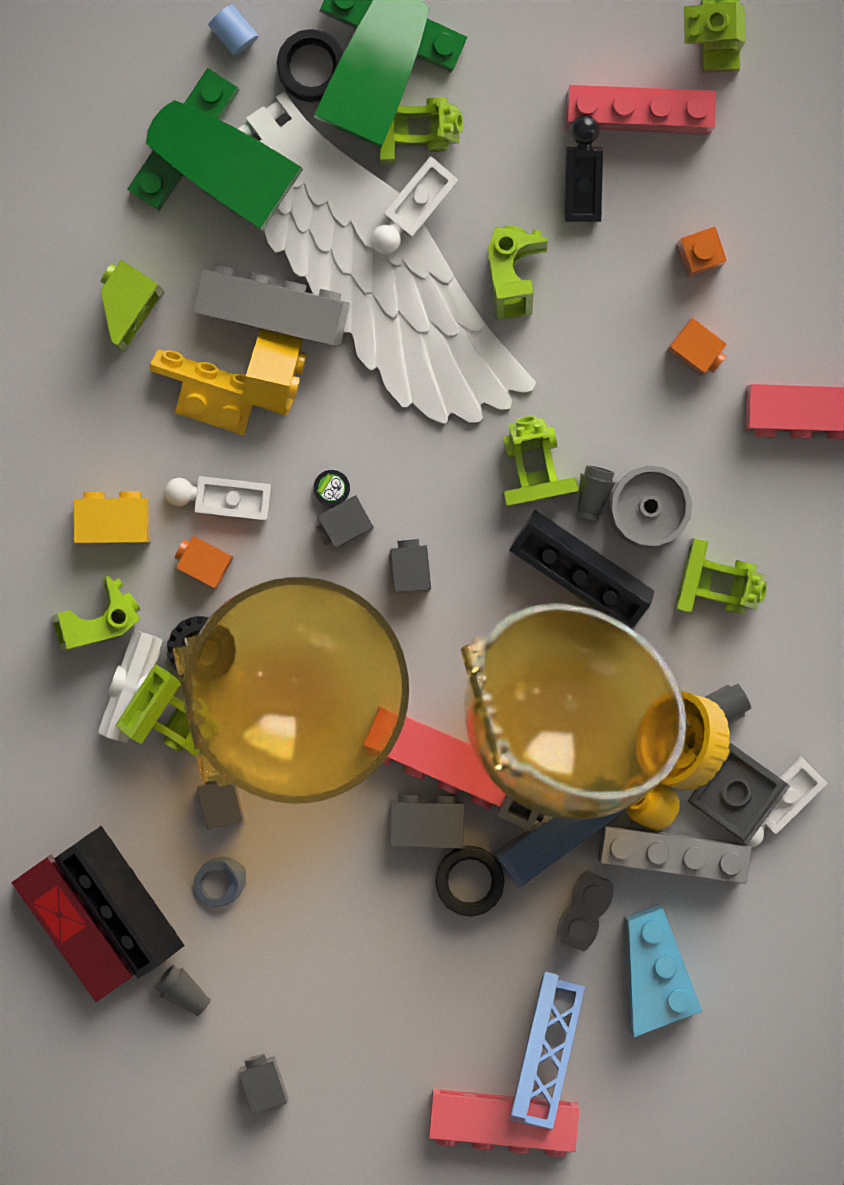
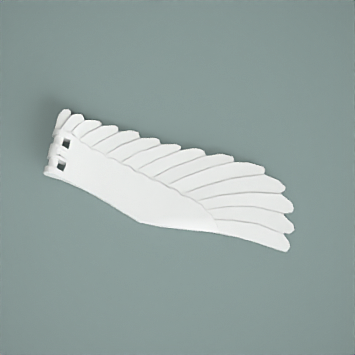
(403, 304)

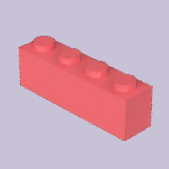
(643, 108)
(795, 410)
(446, 759)
(486, 1123)

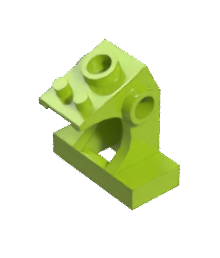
(720, 30)
(445, 128)
(507, 246)
(527, 435)
(746, 589)
(78, 632)
(147, 706)

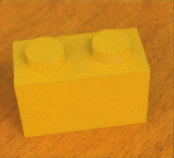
(273, 370)
(112, 519)

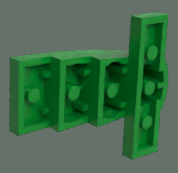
(380, 61)
(213, 156)

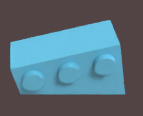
(656, 973)

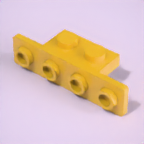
(208, 392)

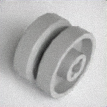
(628, 511)

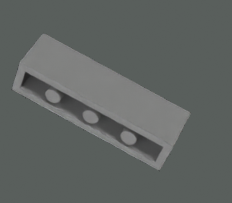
(272, 306)
(674, 853)

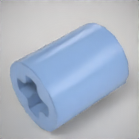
(233, 30)

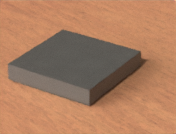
(740, 795)

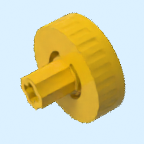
(704, 744)

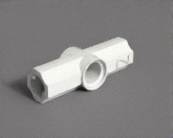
(137, 663)

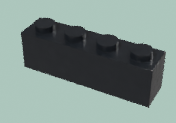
(582, 570)
(119, 902)

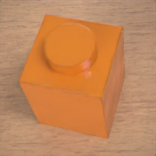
(701, 251)
(698, 348)
(203, 561)

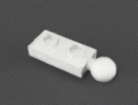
(413, 205)
(222, 497)
(804, 786)

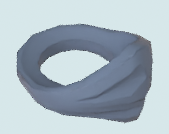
(236, 874)

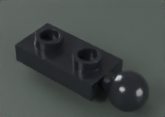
(583, 173)

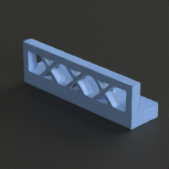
(534, 1045)

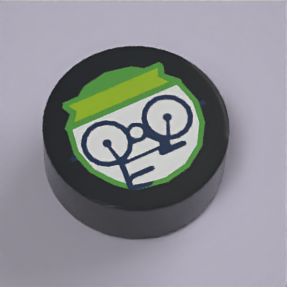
(331, 487)

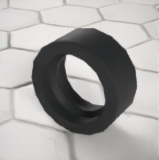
(286, 51)
(477, 907)

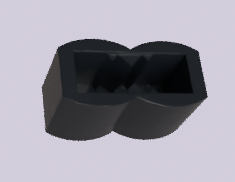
(589, 901)

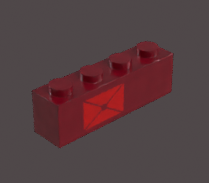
(73, 928)

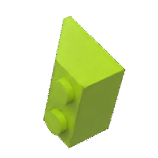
(127, 301)

